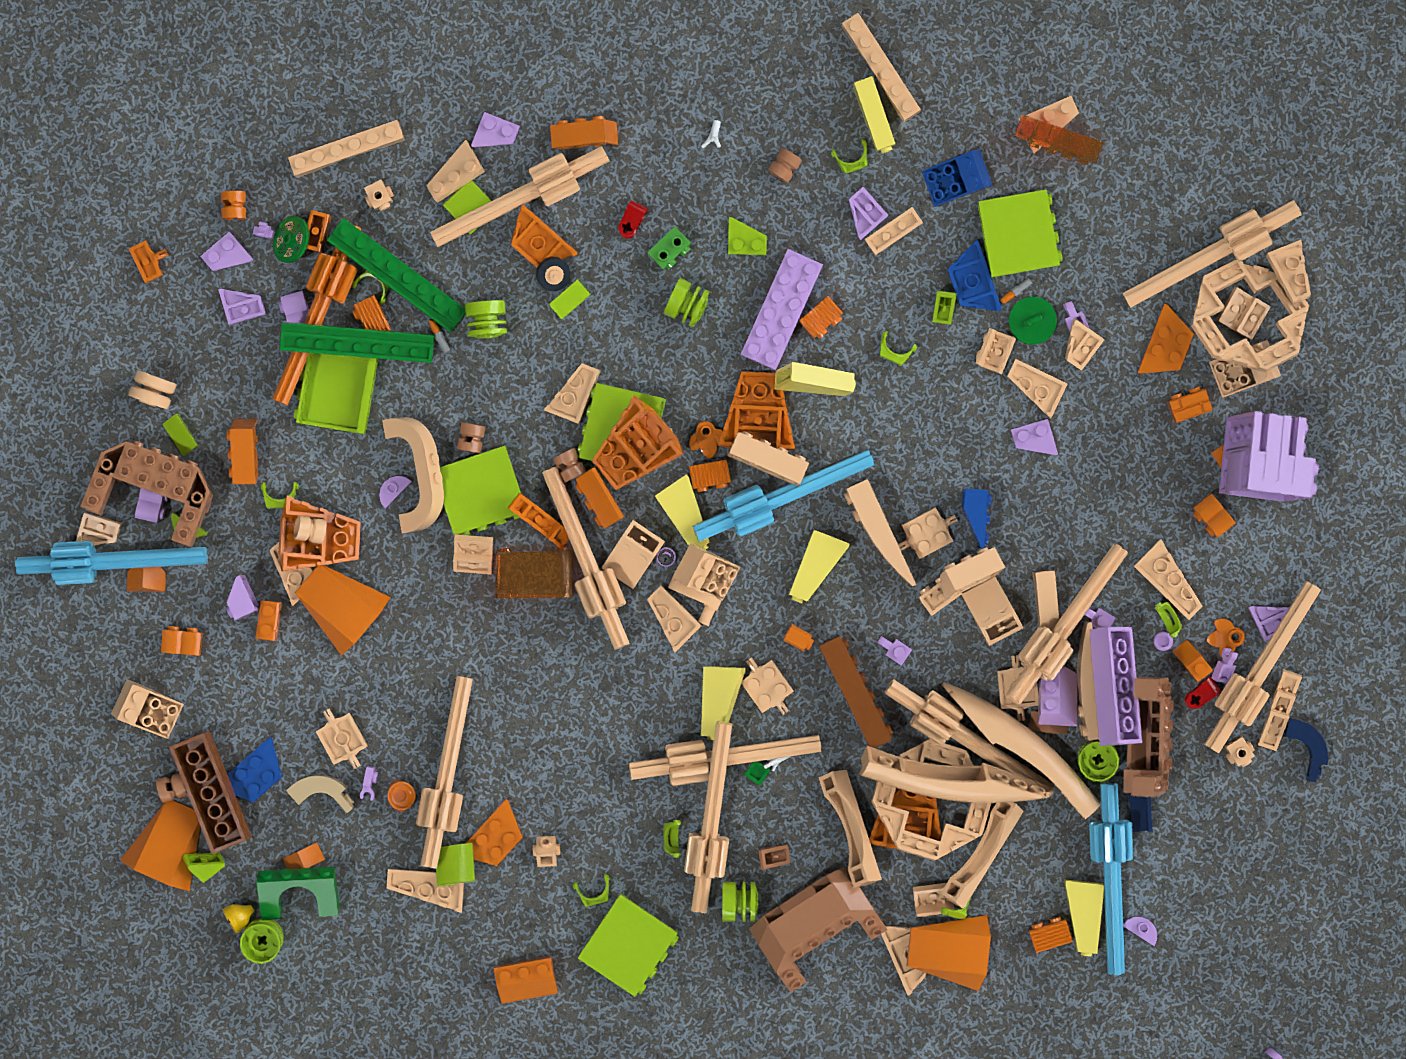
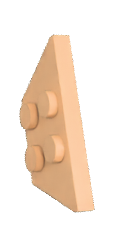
(897, 944)

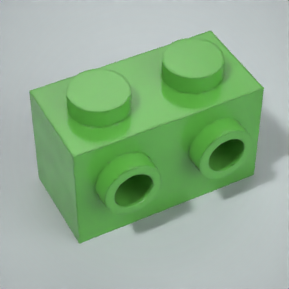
(667, 247)

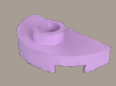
(392, 489)
(1142, 928)

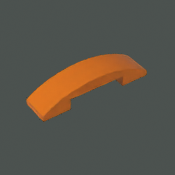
(539, 520)

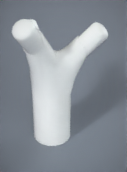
(713, 136)
(774, 762)

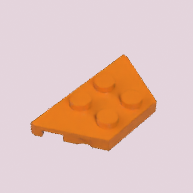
(538, 240)
(1167, 344)
(496, 836)

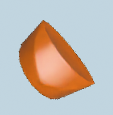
(401, 795)

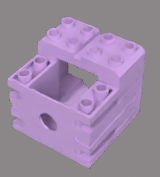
(1267, 458)

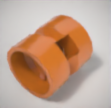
(233, 205)

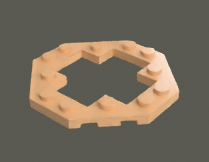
(1242, 352)
(895, 818)

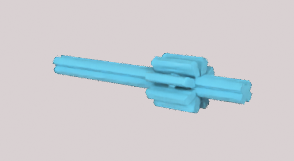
(753, 509)
(79, 561)
(1112, 845)

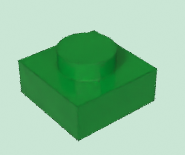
(757, 772)

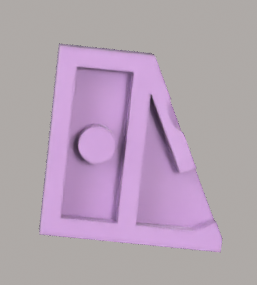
(226, 254)
(1035, 438)

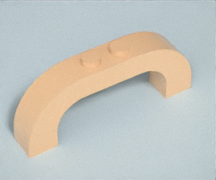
(427, 472)

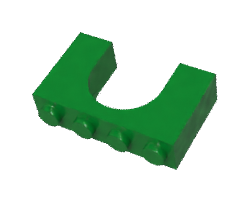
(319, 881)

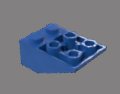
(957, 177)
(975, 511)

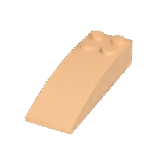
(877, 528)
(1085, 686)

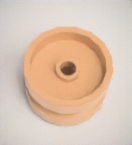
(152, 389)

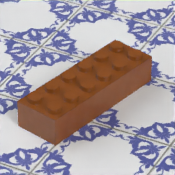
(853, 688)
(210, 792)

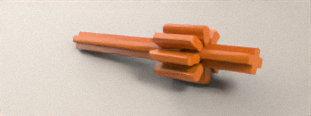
(330, 281)

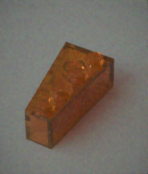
(1058, 139)

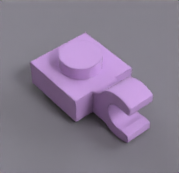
(264, 230)
(1070, 309)
(1100, 618)
(896, 651)
(1225, 668)
(369, 778)

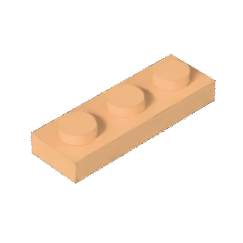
(893, 231)

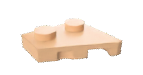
(1081, 344)
(98, 529)

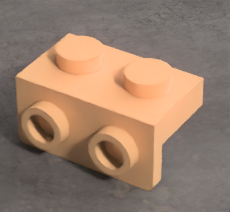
(995, 351)
(933, 597)
(929, 900)

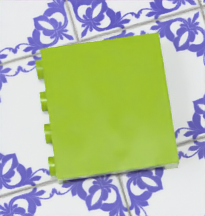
(1019, 233)
(336, 392)
(605, 412)
(479, 491)
(628, 945)

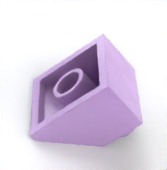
(241, 599)

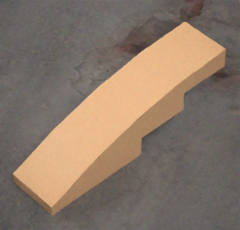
(1279, 710)

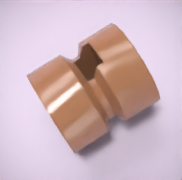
(784, 165)
(471, 430)
(569, 465)
(163, 787)

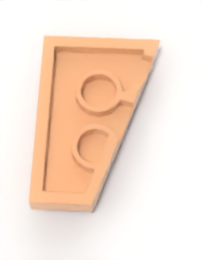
(1057, 114)
(455, 173)
(1290, 270)
(1037, 386)
(575, 395)
(291, 579)
(673, 617)

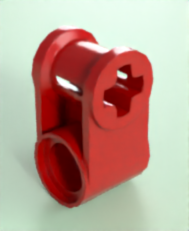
(632, 216)
(1205, 692)

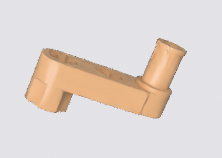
(710, 603)

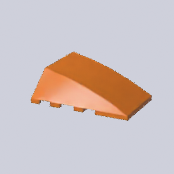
(758, 411)
(636, 445)
(338, 546)
(340, 605)
(921, 820)
(162, 844)
(952, 950)

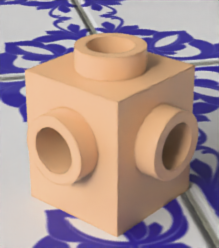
(374, 190)
(1233, 749)
(546, 851)

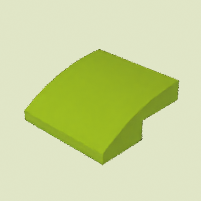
(466, 200)
(455, 865)

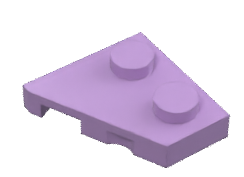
(494, 132)
(866, 212)
(241, 306)
(1267, 619)

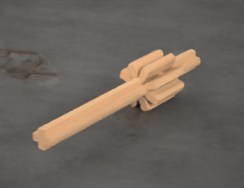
(552, 181)
(1242, 237)
(598, 589)
(1050, 650)
(1242, 696)
(940, 720)
(690, 761)
(440, 807)
(707, 849)

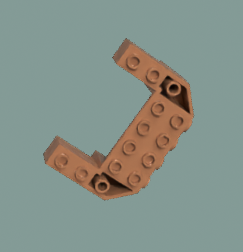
(156, 474)
(1142, 774)

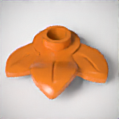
(706, 442)
(1223, 636)

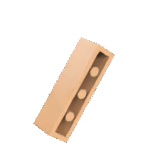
(768, 459)

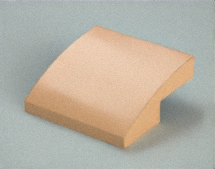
(1251, 316)
(473, 554)

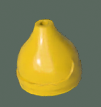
(238, 916)

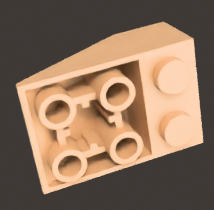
(1235, 378)
(633, 554)
(706, 572)
(992, 611)
(146, 709)

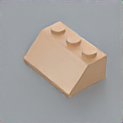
(970, 572)

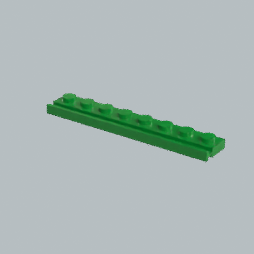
(396, 275)
(356, 342)

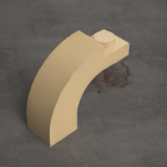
(321, 784)

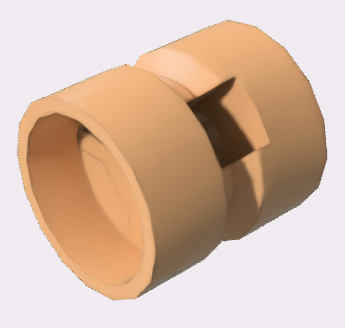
(305, 529)

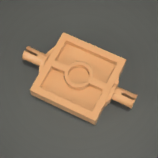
(927, 533)
(1005, 681)
(767, 686)
(341, 738)

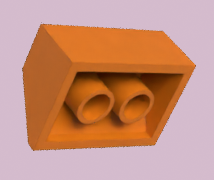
(599, 498)
(525, 979)

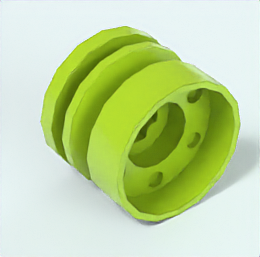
(686, 302)
(486, 319)
(1103, 769)
(739, 901)
(260, 951)

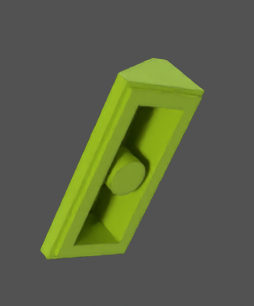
(569, 299)
(180, 434)

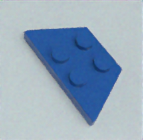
(973, 281)
(256, 772)

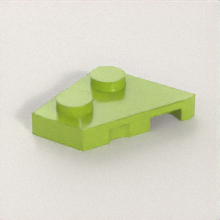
(745, 240)

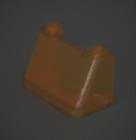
(534, 574)

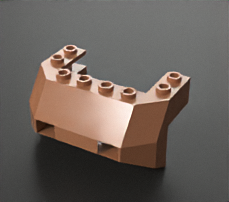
(812, 919)

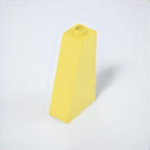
(874, 114)
(814, 379)
(682, 508)
(816, 564)
(719, 696)
(1085, 911)

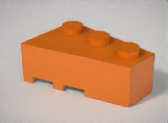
(583, 133)
(243, 451)

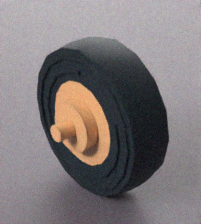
(553, 273)

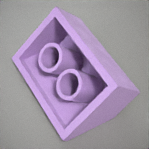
(1058, 699)

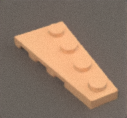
(1166, 577)
(424, 886)

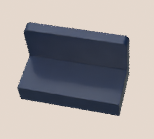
(1140, 813)

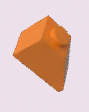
(1192, 661)

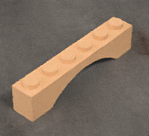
(881, 67)
(339, 150)
(862, 862)
(965, 881)

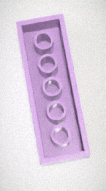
(781, 309)
(1114, 686)

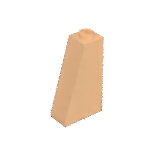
(1046, 598)

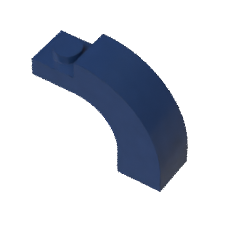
(1314, 742)

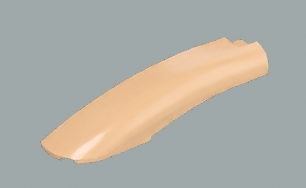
(1012, 734)
(952, 783)

